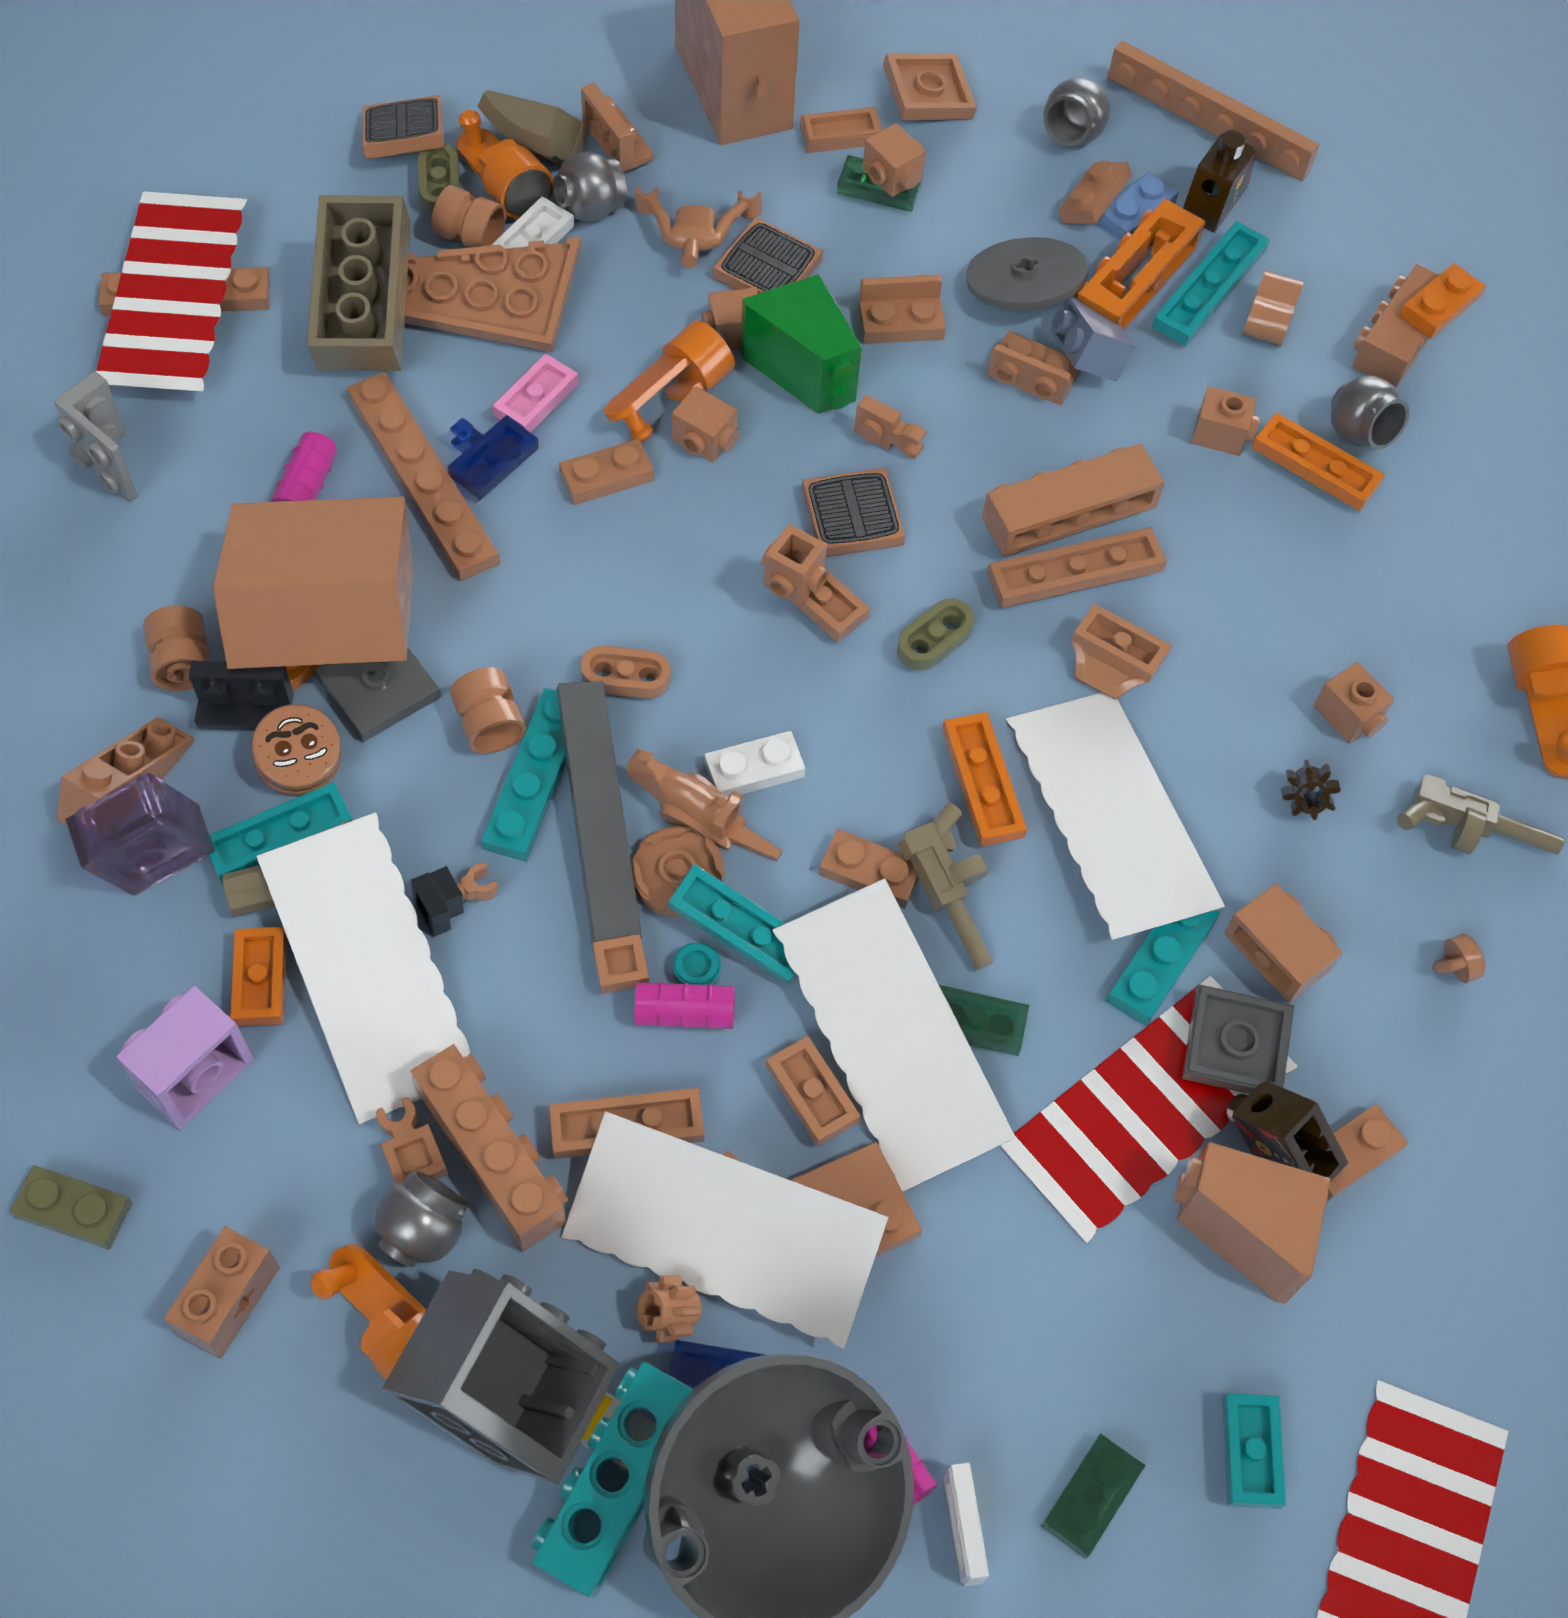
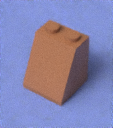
(1255, 1215)

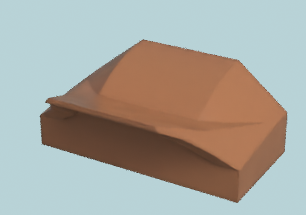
(1115, 653)

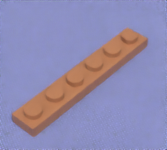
(1211, 109)
(423, 476)

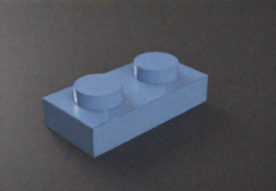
(1130, 206)

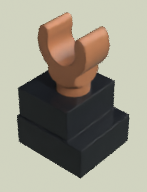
(442, 898)

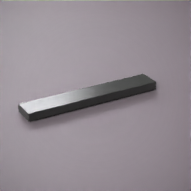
(598, 811)

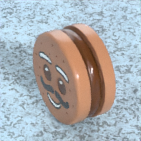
(296, 749)

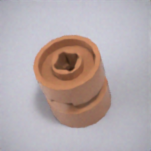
(467, 219)
(174, 639)
(488, 710)

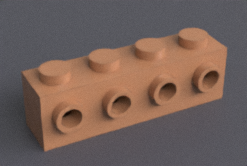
(1072, 499)
(488, 1146)

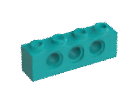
(559, 1550)

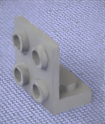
(93, 429)

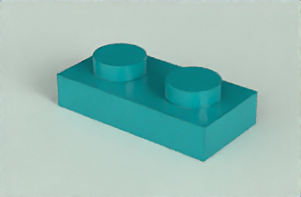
(1253, 1451)

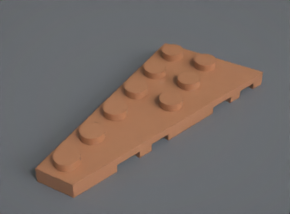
(494, 291)

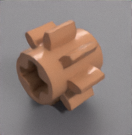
(669, 1308)

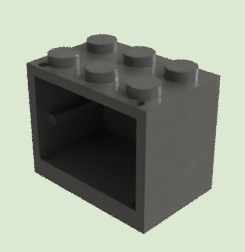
(503, 1373)

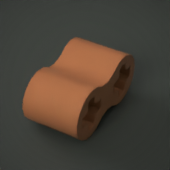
(1273, 308)

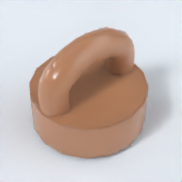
(1462, 959)

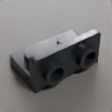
(237, 696)

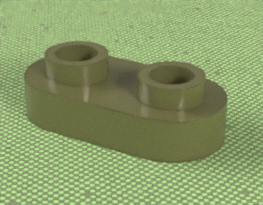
(436, 171)
(932, 636)

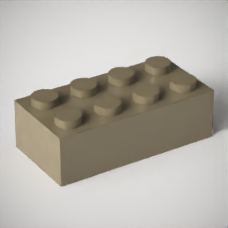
(359, 283)

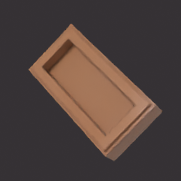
(839, 129)

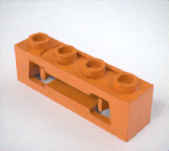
(1174, 239)

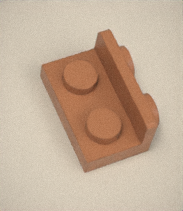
(613, 129)
(901, 309)
(1032, 368)

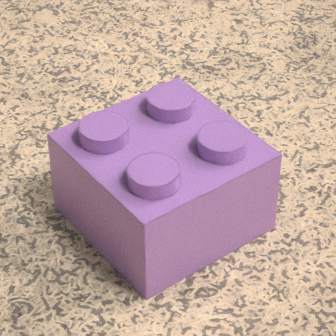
(185, 1056)

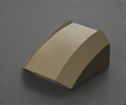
(535, 125)

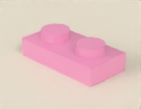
(537, 393)

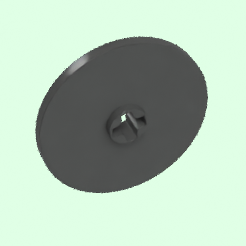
(1027, 273)

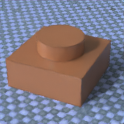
(620, 963)

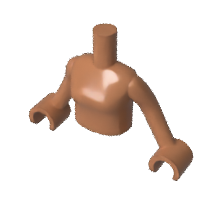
(695, 224)

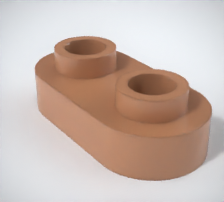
(627, 670)

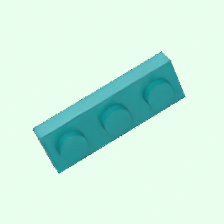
(289, 822)
(732, 921)
(1159, 965)

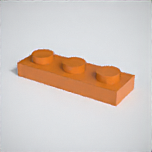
(1318, 461)
(984, 779)

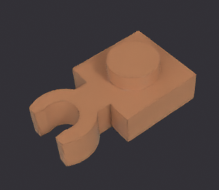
(884, 427)
(410, 1147)

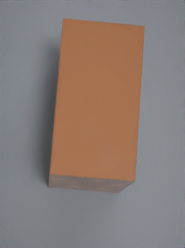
(741, 63)
(315, 582)

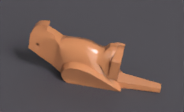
(697, 804)

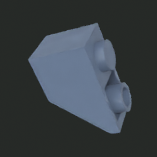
(1091, 340)

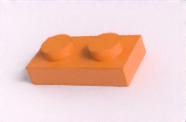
(1442, 300)
(259, 976)

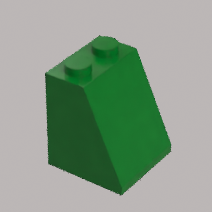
(802, 343)

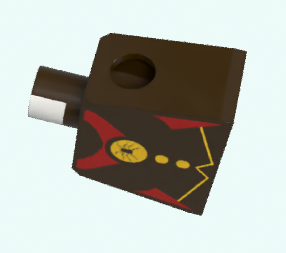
(1230, 166)
(1287, 1130)

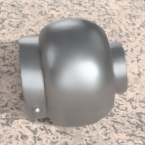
(1076, 112)
(590, 186)
(1369, 412)
(419, 1219)

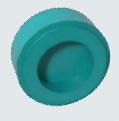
(697, 965)

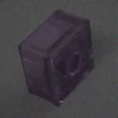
(139, 834)

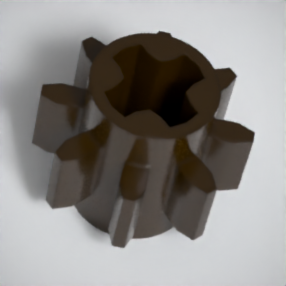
(1311, 801)

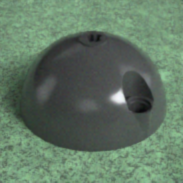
(811, 1523)

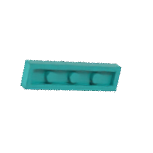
(1210, 283)
(528, 784)

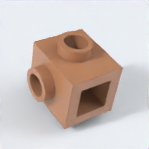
(795, 565)

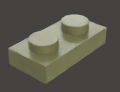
(71, 1207)

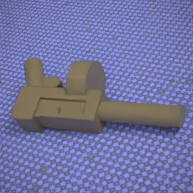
(1471, 816)
(946, 881)

